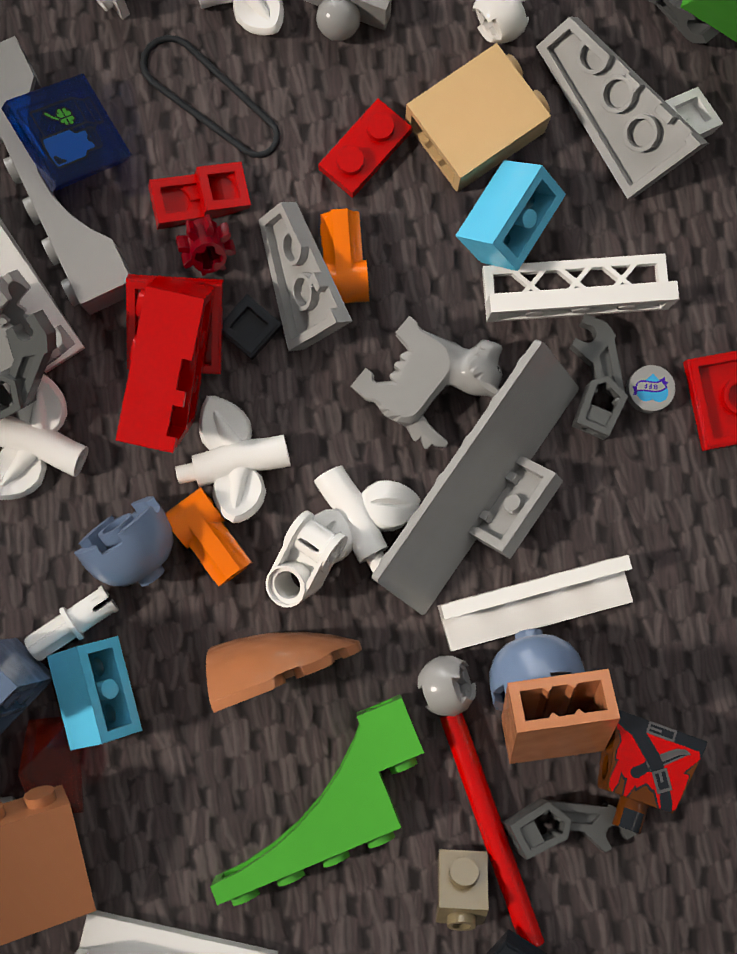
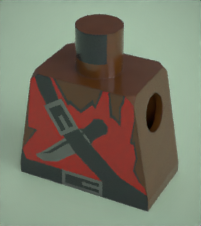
(647, 768)

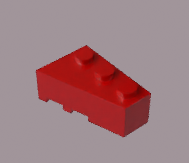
(166, 363)

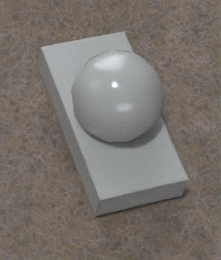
(341, 18)

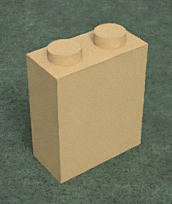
(478, 116)

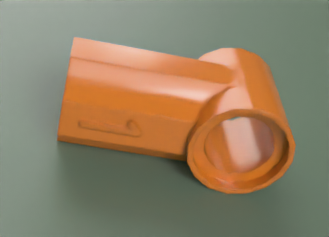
(343, 254)
(202, 529)

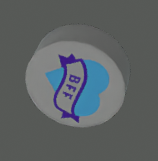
(650, 389)

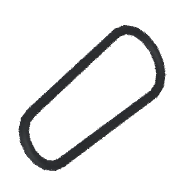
(176, 39)

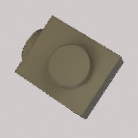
(462, 889)

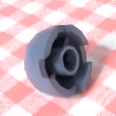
(129, 546)
(531, 657)

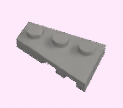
(301, 281)

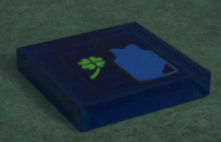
(66, 131)

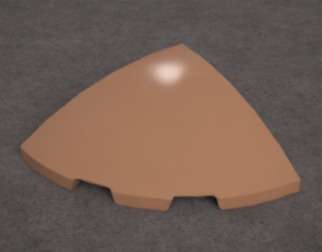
(264, 661)

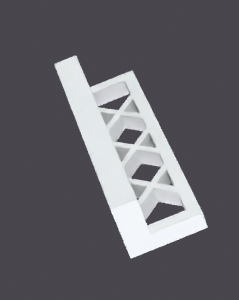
(579, 299)
(536, 603)
(123, 935)

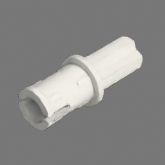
(70, 624)

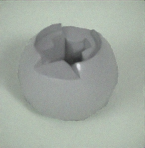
(446, 686)

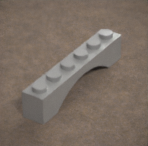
(89, 259)

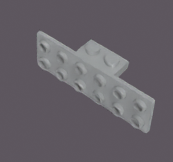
(487, 488)

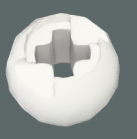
(501, 19)

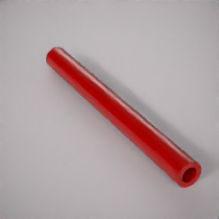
(491, 829)

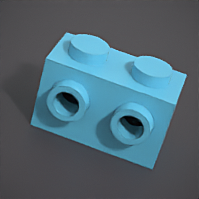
(511, 214)
(94, 693)

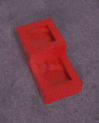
(211, 191)

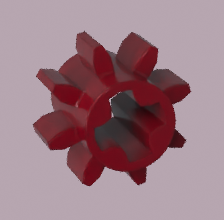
(205, 245)

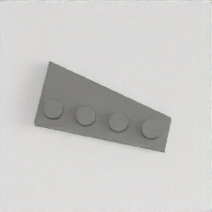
(621, 113)

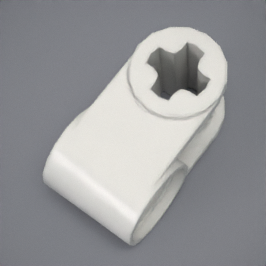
(307, 553)

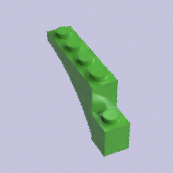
(347, 813)

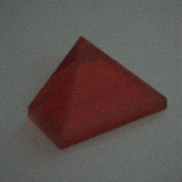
(50, 762)

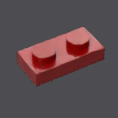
(365, 148)

